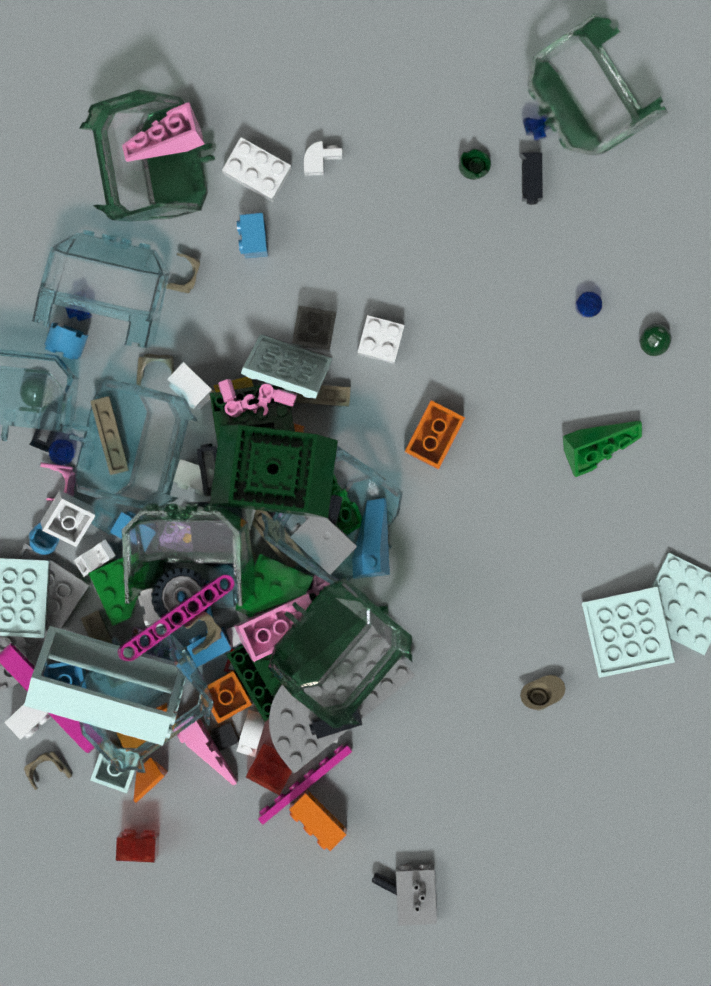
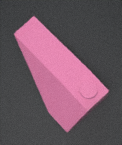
(171, 135)
(264, 630)
(201, 742)

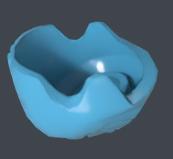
(41, 541)

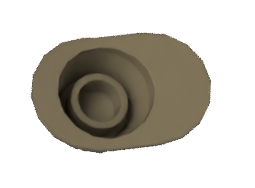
(543, 692)

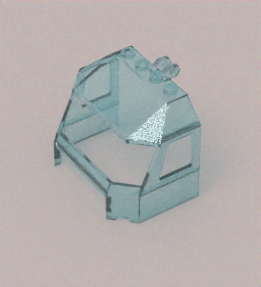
(35, 397)
(132, 758)

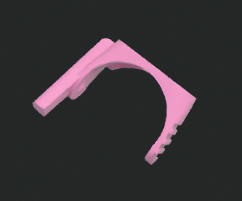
(69, 476)

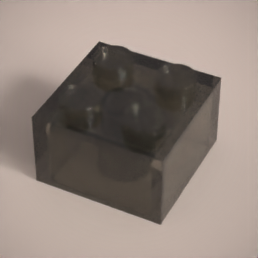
(314, 328)

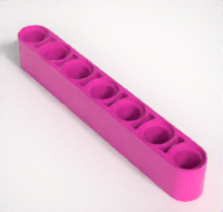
(166, 619)
(22, 671)

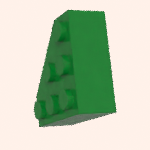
(274, 586)
(111, 591)

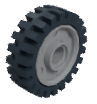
(169, 584)

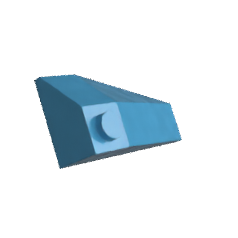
(372, 548)

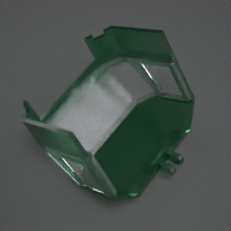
(585, 91)
(150, 186)
(185, 535)
(338, 652)

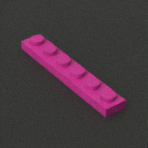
(298, 788)

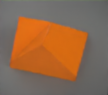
(146, 781)

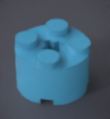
(66, 340)

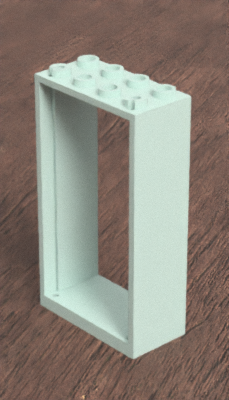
(99, 708)

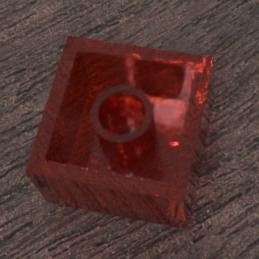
(269, 769)
(137, 846)

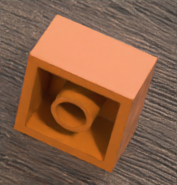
(228, 696)

